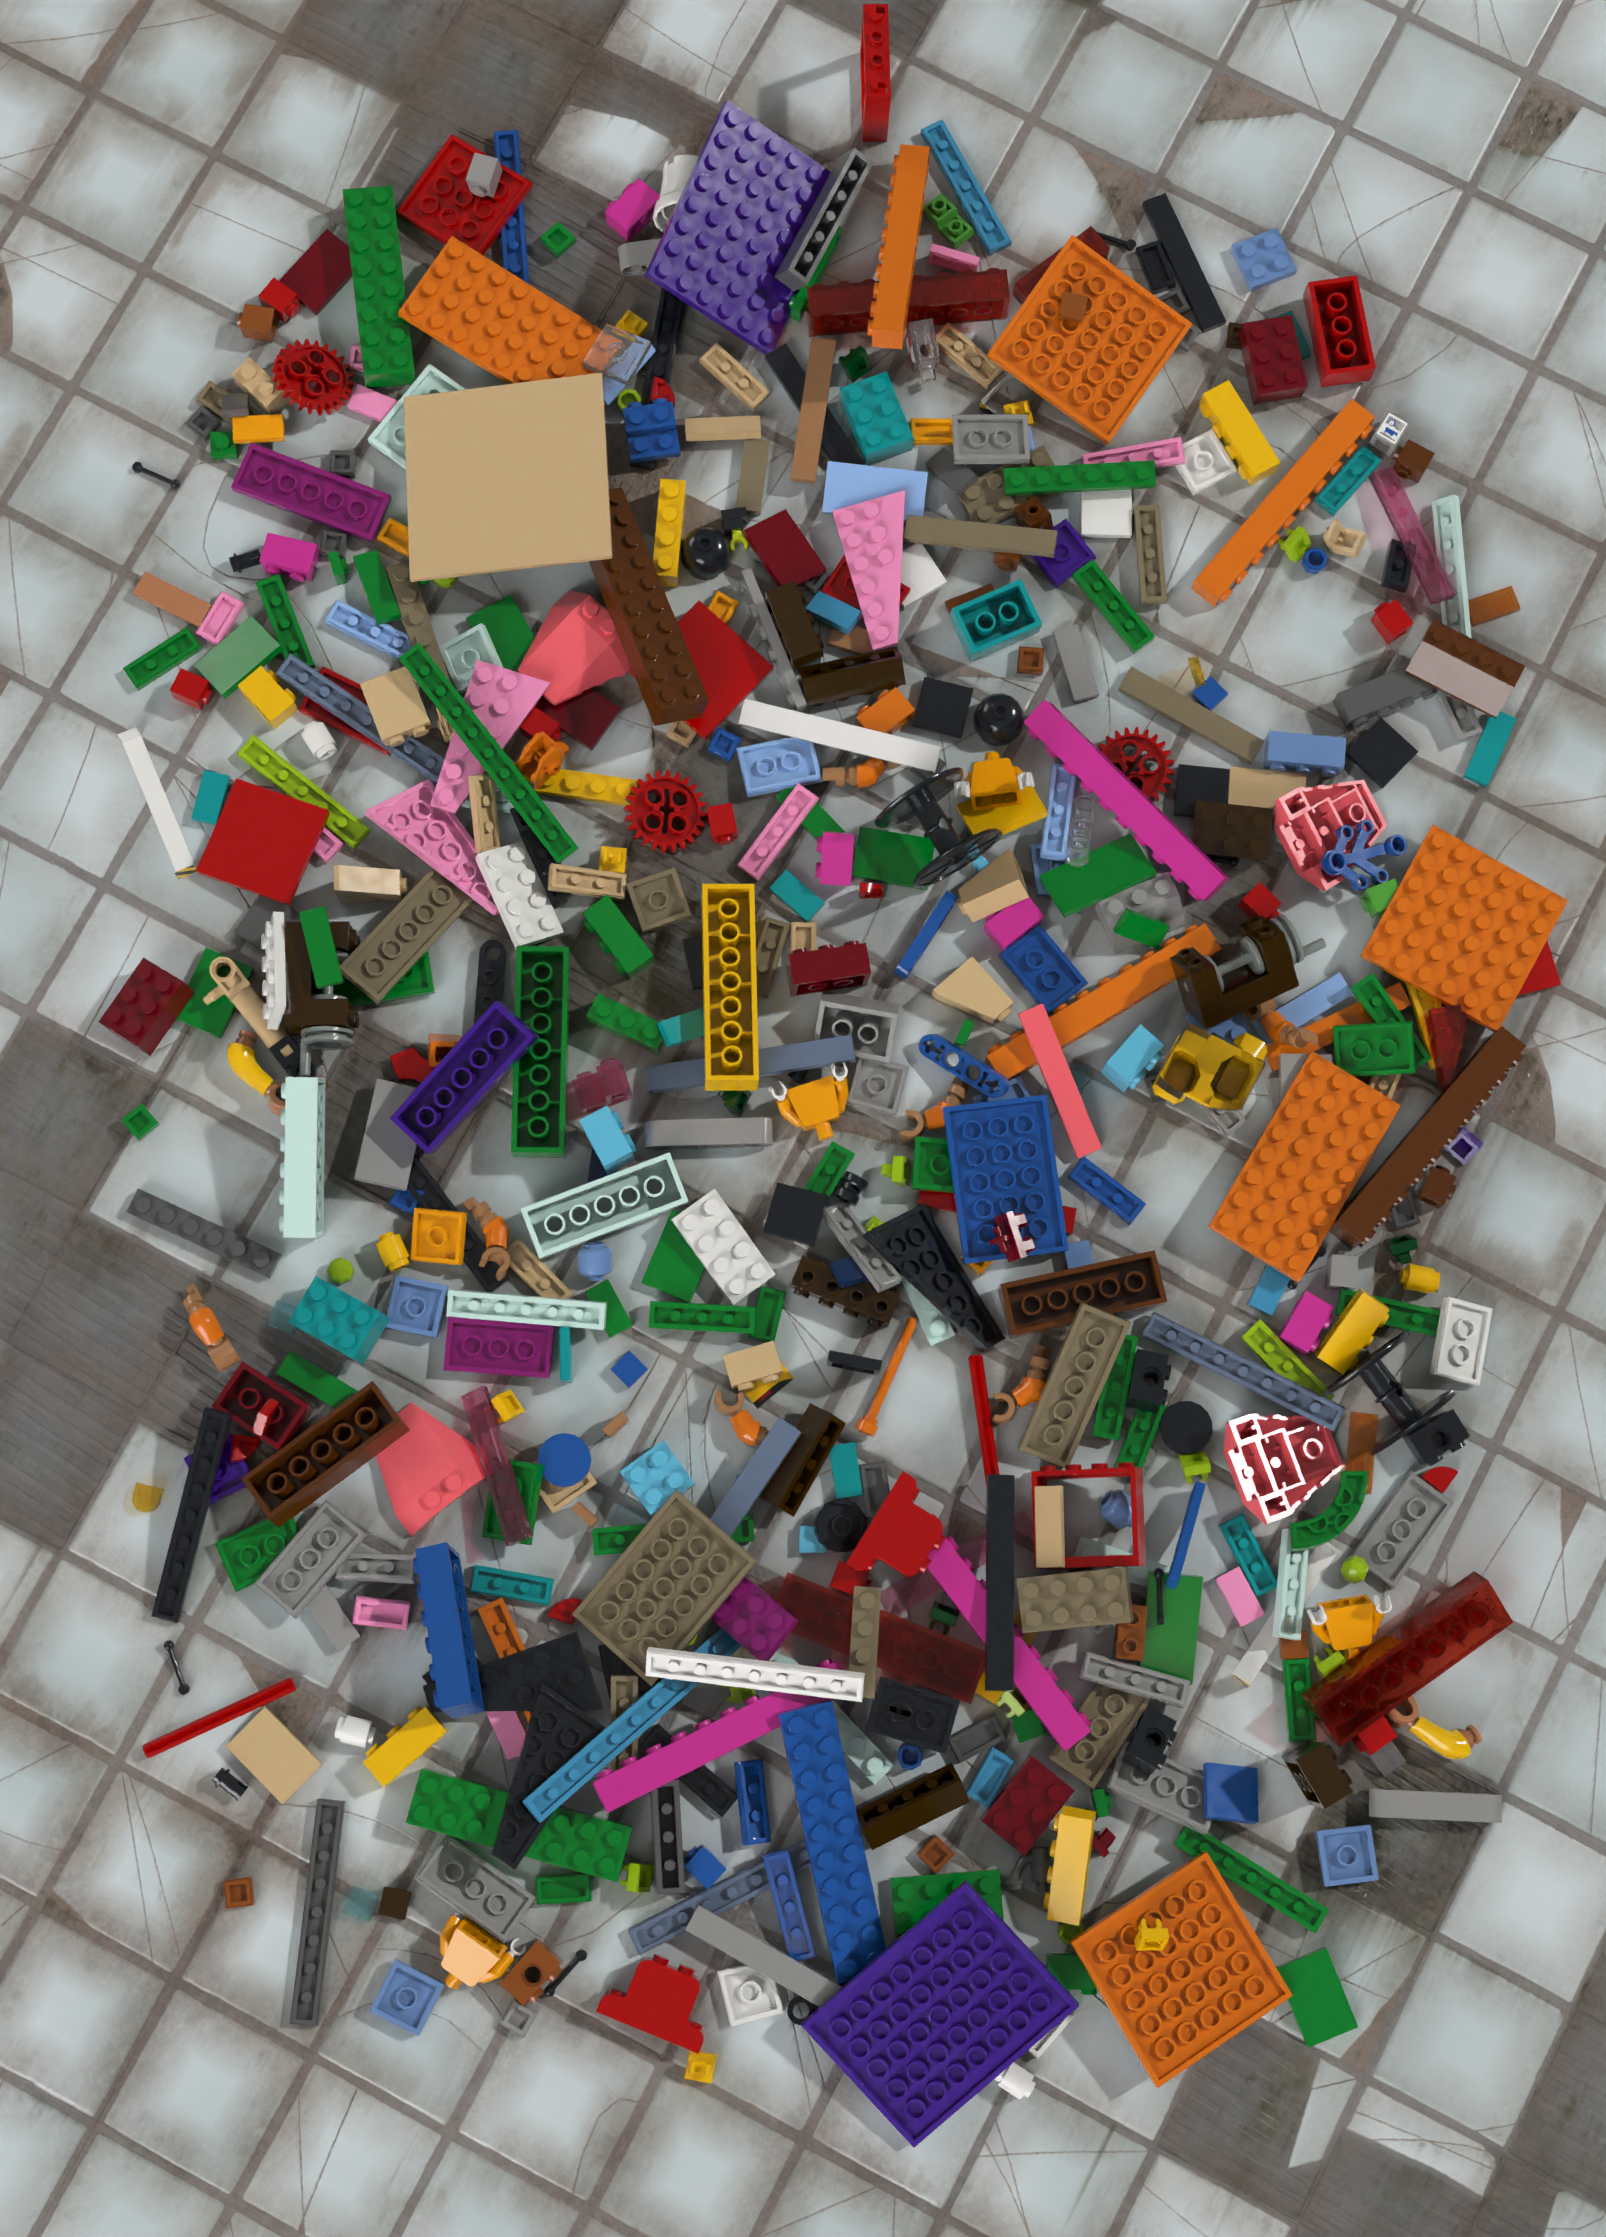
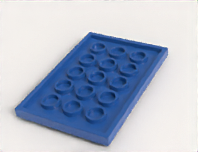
(1003, 1164)

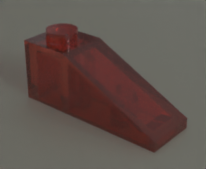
(1445, 1035)

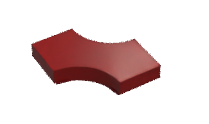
(410, 1066)

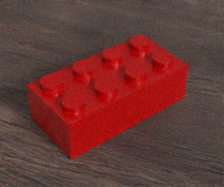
(1339, 331)

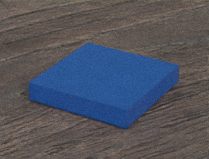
(1230, 1793)

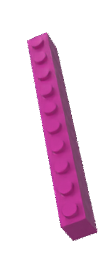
(1126, 801)
(1030, 1677)
(699, 1747)

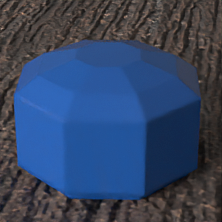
(1314, 560)
(909, 1756)

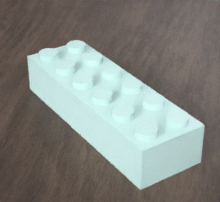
(303, 1157)
(604, 1205)

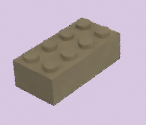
(1075, 1600)

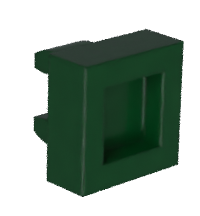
(856, 363)
(735, 1100)
(1400, 1247)
(943, 1614)

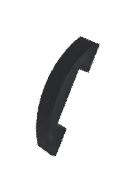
(539, 855)

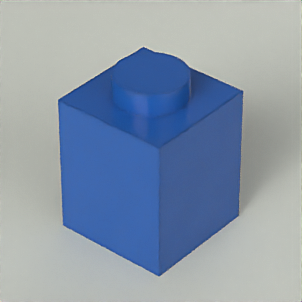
(704, 1866)

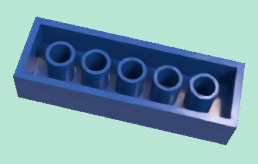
(448, 1631)

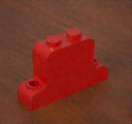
(899, 1534)
(658, 2002)

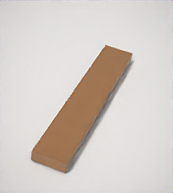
(813, 410)

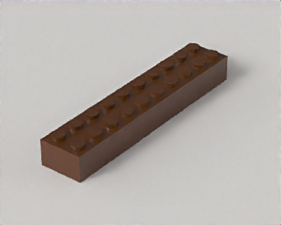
(647, 622)
(1429, 1134)

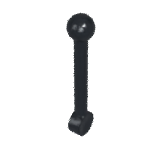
(1130, 244)
(138, 468)
(1233, 861)
(1292, 1285)
(1159, 1573)
(183, 1688)
(581, 1955)

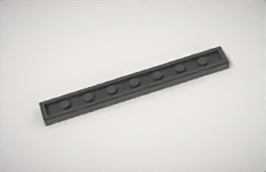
(317, 1912)

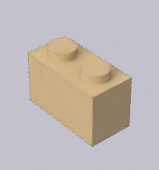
(260, 387)
(752, 1366)

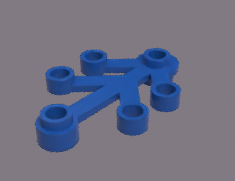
(1359, 855)

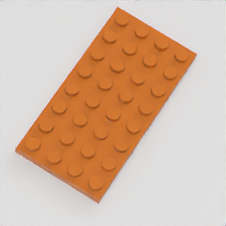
(498, 319)
(1304, 1166)

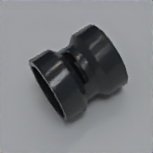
(850, 1188)

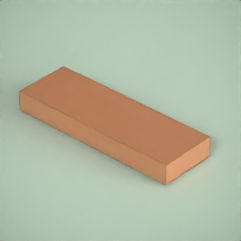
(171, 599)

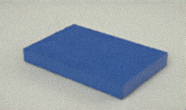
(1043, 969)

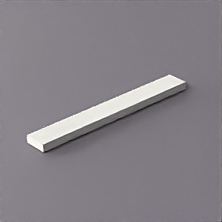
(840, 735)
(755, 1674)

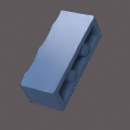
(1304, 753)

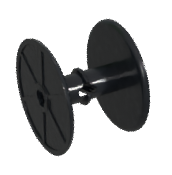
(922, 803)
(1390, 1394)

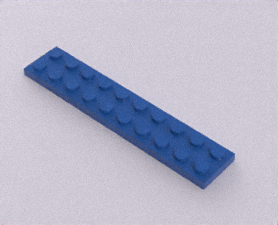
(832, 1837)

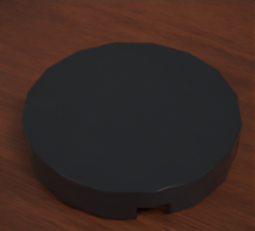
(1185, 1427)
(840, 1525)

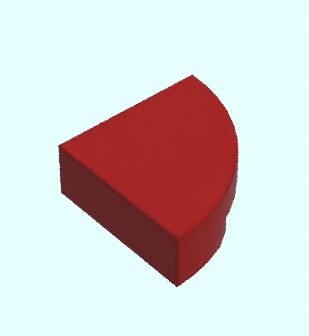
(661, 390)
(871, 891)
(265, 1416)
(243, 1447)
(1439, 1477)
(564, 1609)

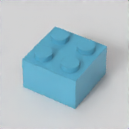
(1128, 1063)
(609, 1143)
(656, 1477)

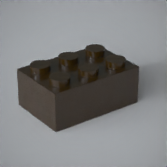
(794, 625)
(1231, 829)
(1318, 1774)

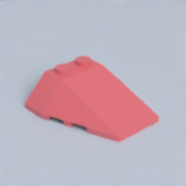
(575, 648)
(1309, 820)
(1278, 1461)
(427, 1468)

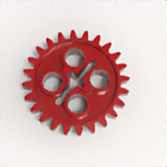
(313, 377)
(1151, 781)
(687, 814)

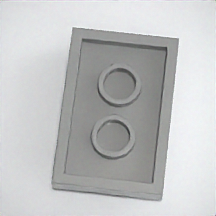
(990, 439)

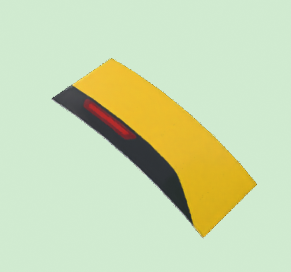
(762, 1392)

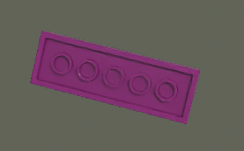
(311, 492)

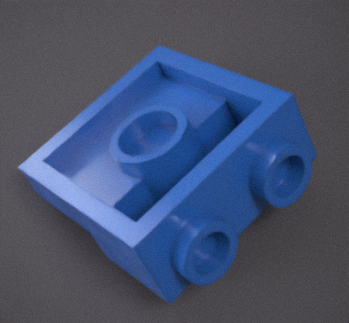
(651, 431)

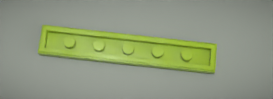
(298, 786)

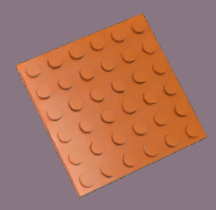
(1093, 367)
(1464, 928)
(1196, 1990)

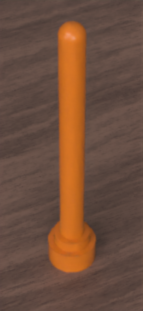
(868, 1422)

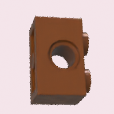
(1130, 1636)
(519, 1985)

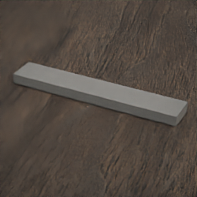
(761, 1956)

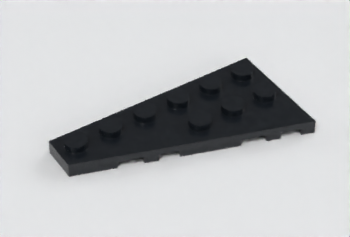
(926, 1260)
(515, 1679)
(552, 1738)

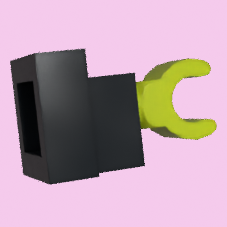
(732, 524)

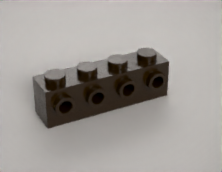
(852, 676)
(858, 1299)
(802, 1464)
(912, 1806)

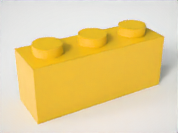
(1352, 1331)
(404, 1745)

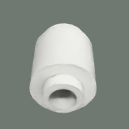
(319, 740)
(355, 1731)
(1016, 2081)

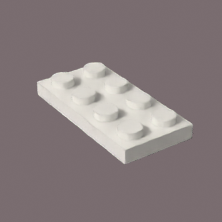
(519, 894)
(274, 965)
(723, 1247)

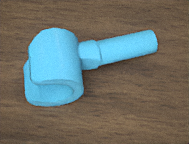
(979, 864)

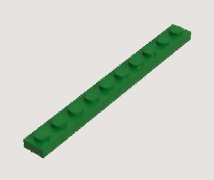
(488, 753)

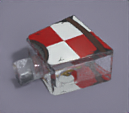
(920, 341)

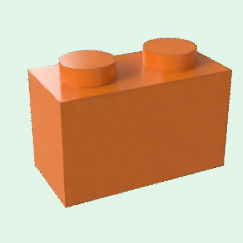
(887, 714)

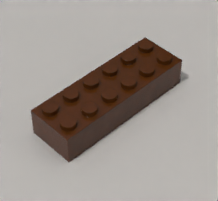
(1054, 1298)
(325, 1454)

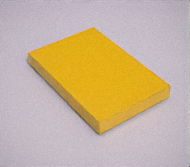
(1003, 818)

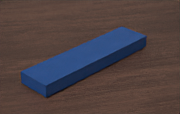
(1185, 1535)
(789, 1905)

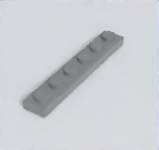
(769, 633)

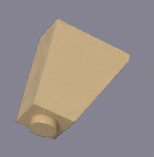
(368, 884)
(993, 888)
(975, 993)

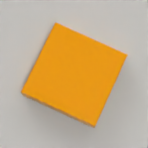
(438, 1236)

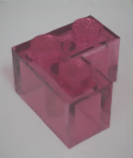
(604, 1087)

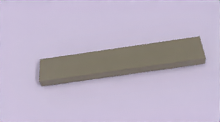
(980, 536)
(1191, 715)

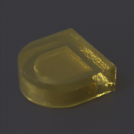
(1196, 670)
(146, 1497)

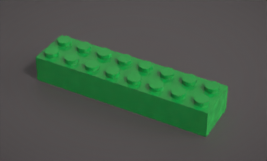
(378, 286)
(542, 1072)
(475, 1811)

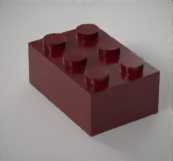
(1272, 359)
(828, 968)
(146, 1006)
(248, 1393)
(1026, 1804)

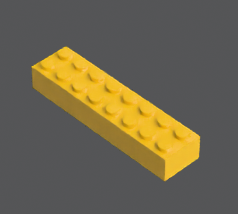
(729, 987)

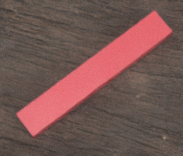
(1059, 1080)

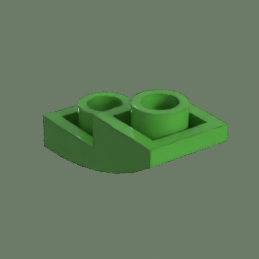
(947, 221)

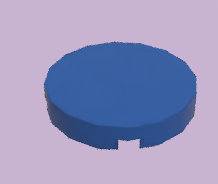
(564, 1460)

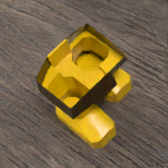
(1213, 1067)

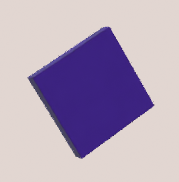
(1069, 555)
(229, 1474)

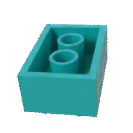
(876, 418)
(995, 620)
(339, 1320)

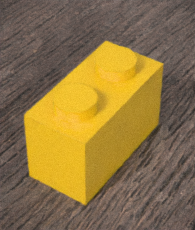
(268, 697)

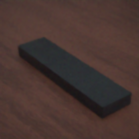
(701, 1780)

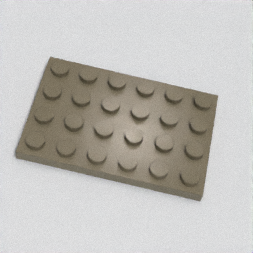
(665, 1584)

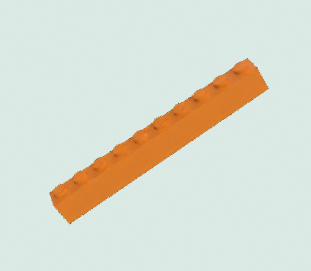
(900, 247)
(1283, 502)
(1105, 1002)

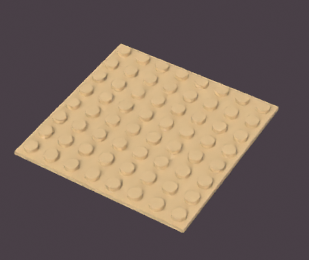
(507, 477)

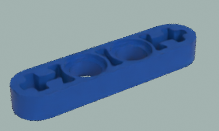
(926, 935)
(961, 1070)

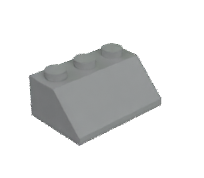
(1153, 898)
(867, 1020)

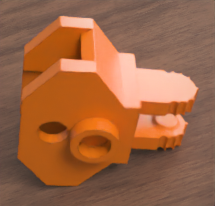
(541, 759)

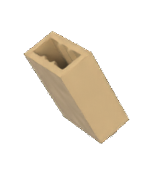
(396, 706)

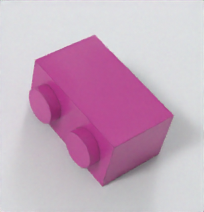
(632, 209)
(289, 557)
(835, 858)
(1012, 923)
(1305, 1323)

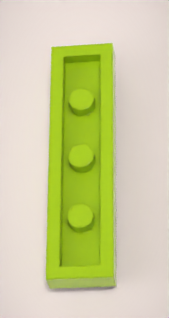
(1280, 1357)

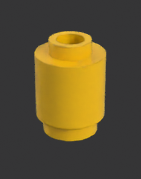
(392, 1251)
(1419, 1278)

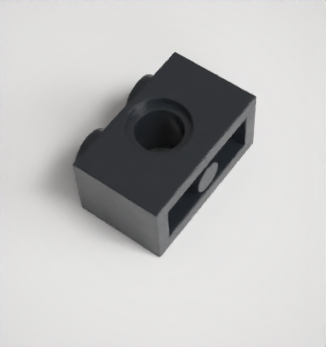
(1146, 1396)
(1421, 1441)
(1139, 1752)

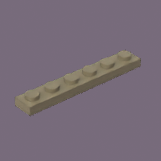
(414, 613)

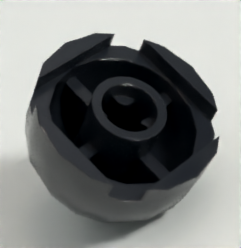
(705, 553)
(998, 719)

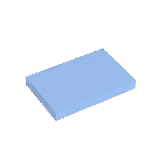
(778, 765)

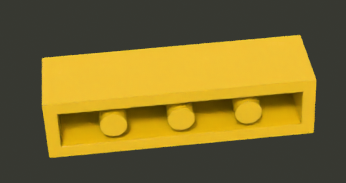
(1239, 433)
(669, 530)
(1070, 1865)

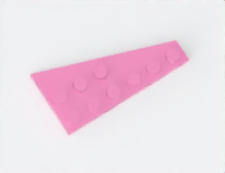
(873, 551)
(501, 703)
(434, 838)

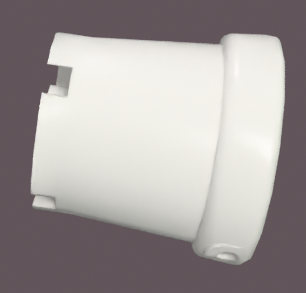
(673, 183)

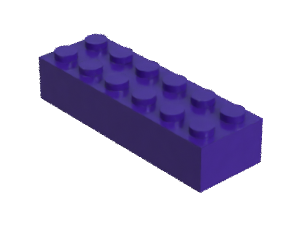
(464, 1077)

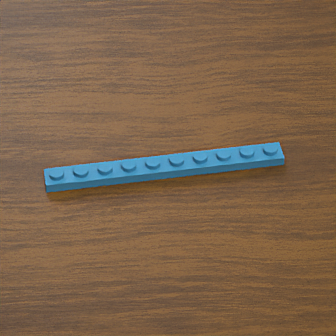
(619, 1734)

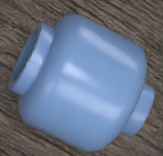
(595, 1260)
(1116, 1508)

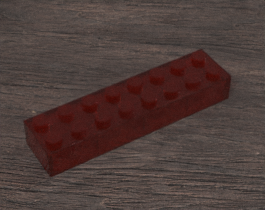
(944, 297)
(902, 1645)
(1407, 1658)

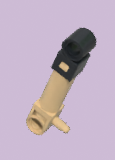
(250, 1005)

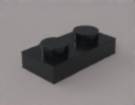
(1396, 568)

